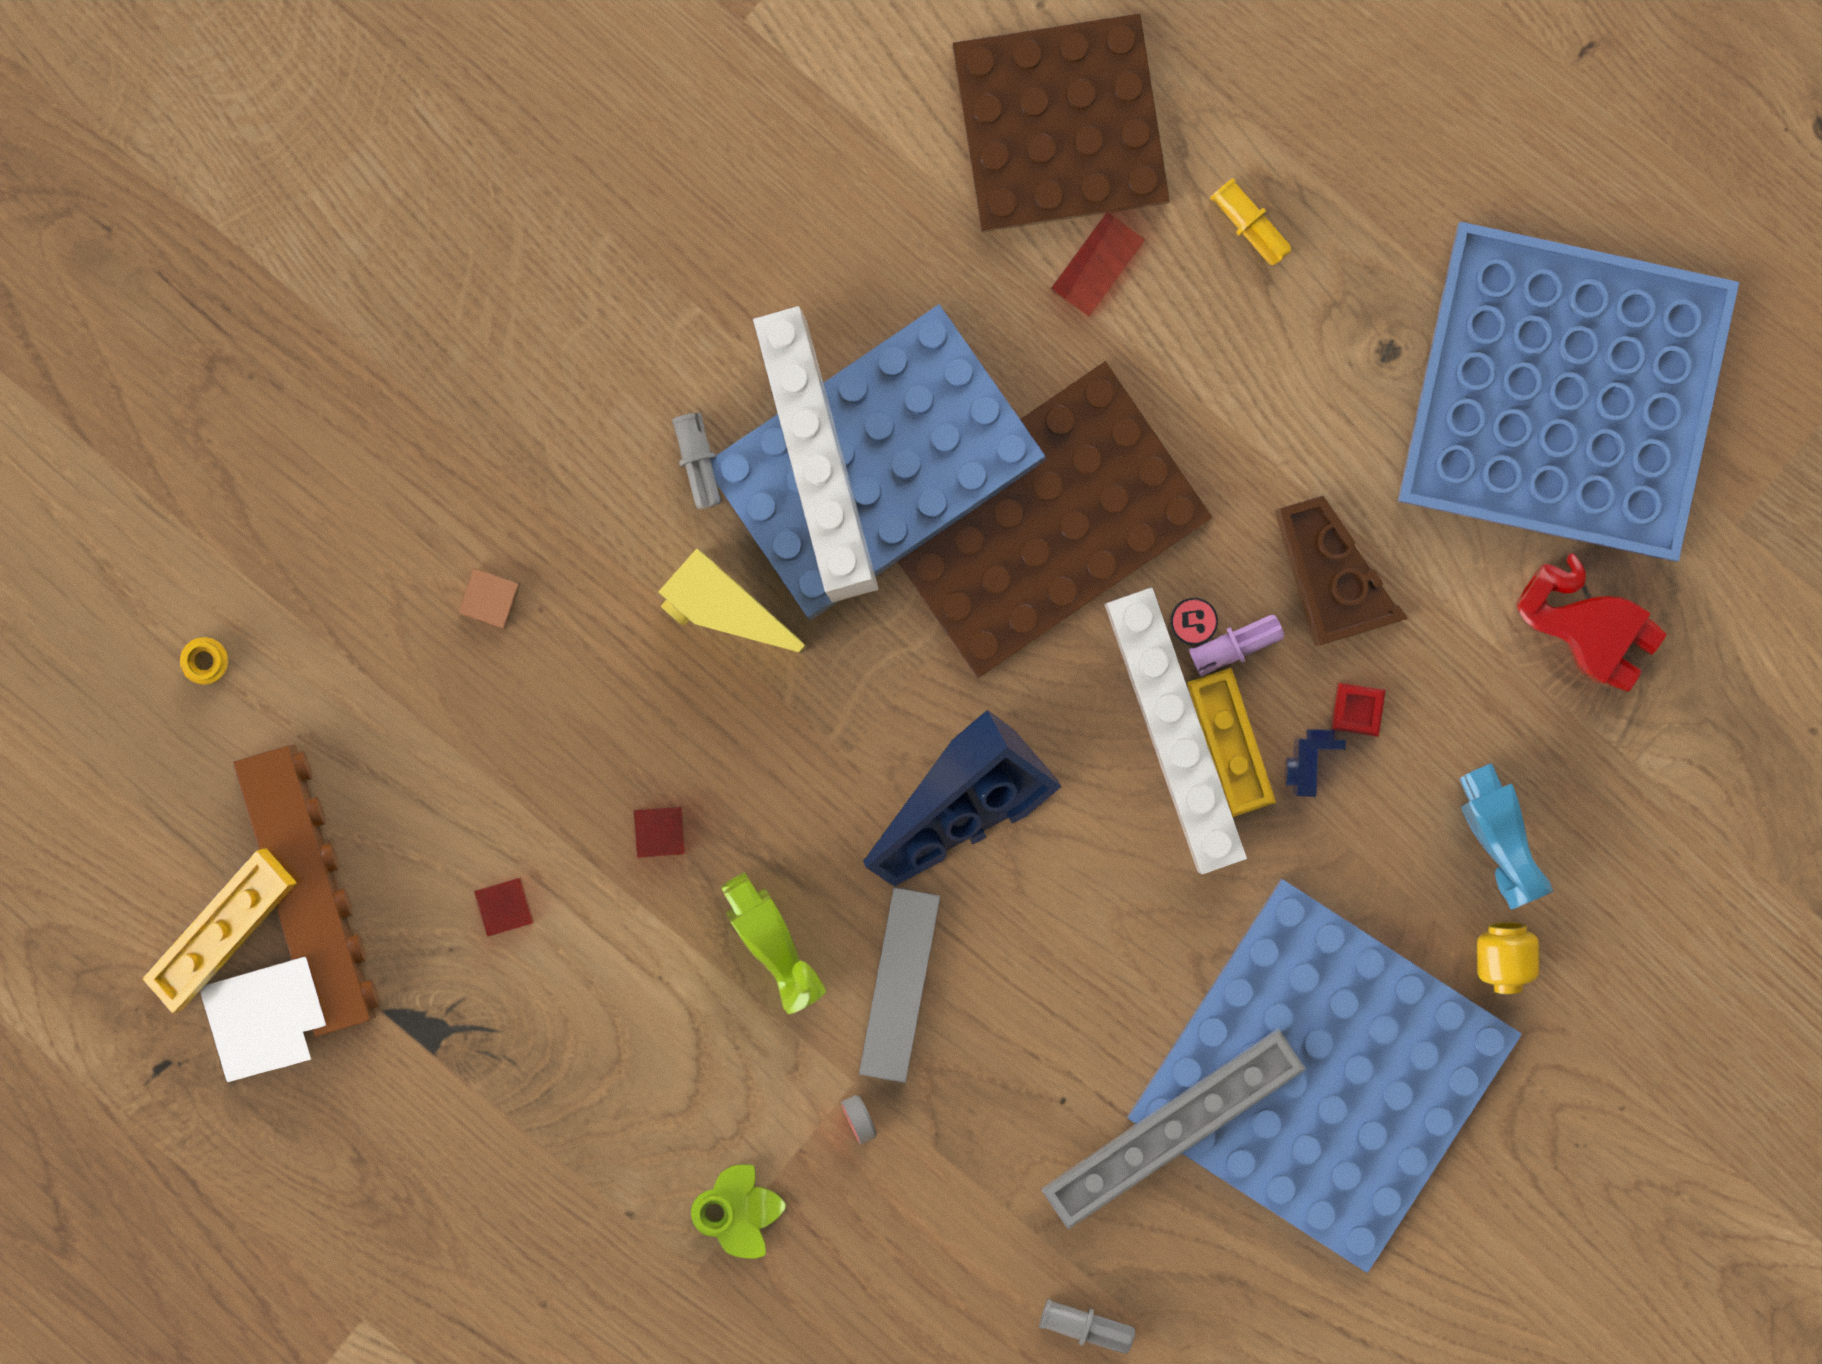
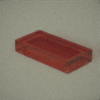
(1097, 264)

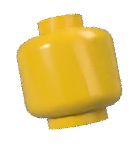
(1508, 957)

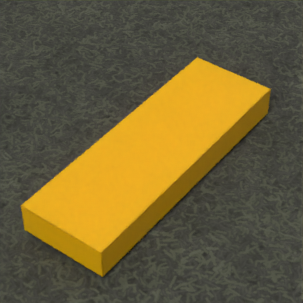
(1231, 741)

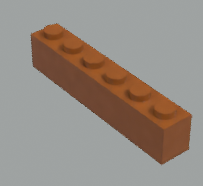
(314, 909)

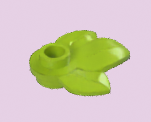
(744, 1208)

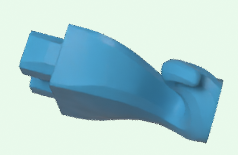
(1500, 829)

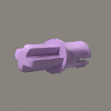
(1236, 644)

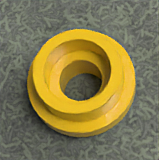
(189, 658)

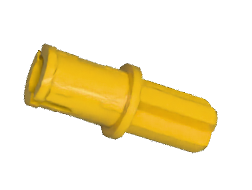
(1251, 222)

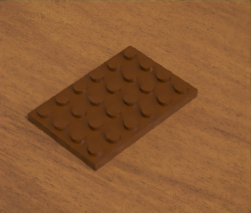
(1060, 531)

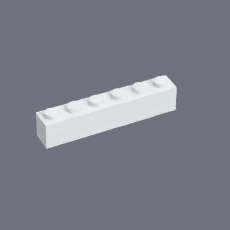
(815, 454)
(1175, 731)

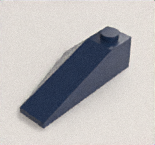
(971, 787)

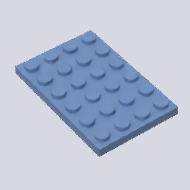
(920, 447)

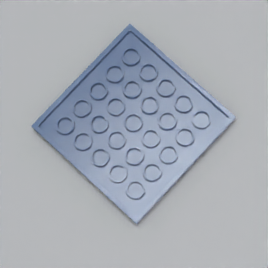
(1568, 391)
(1384, 1083)

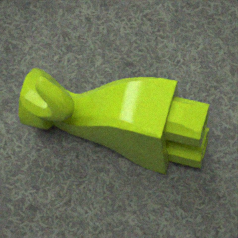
(771, 943)

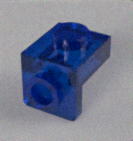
(1302, 768)

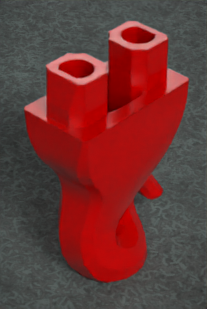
(1593, 628)

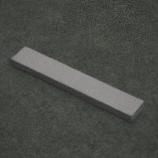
(1173, 1128)

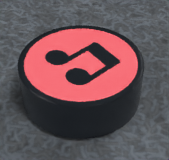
(1193, 621)

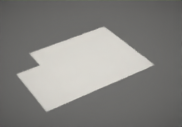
(263, 1017)

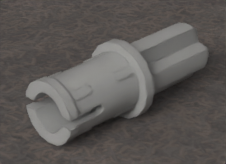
(697, 459)
(1087, 1327)

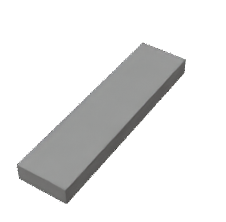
(899, 984)

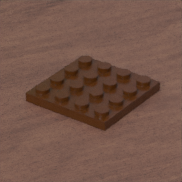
(1061, 122)

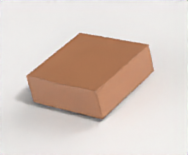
(489, 598)

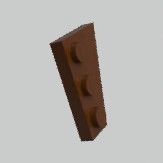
(1331, 576)

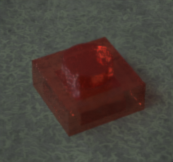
(659, 832)

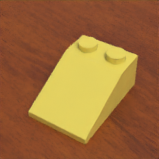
(714, 600)

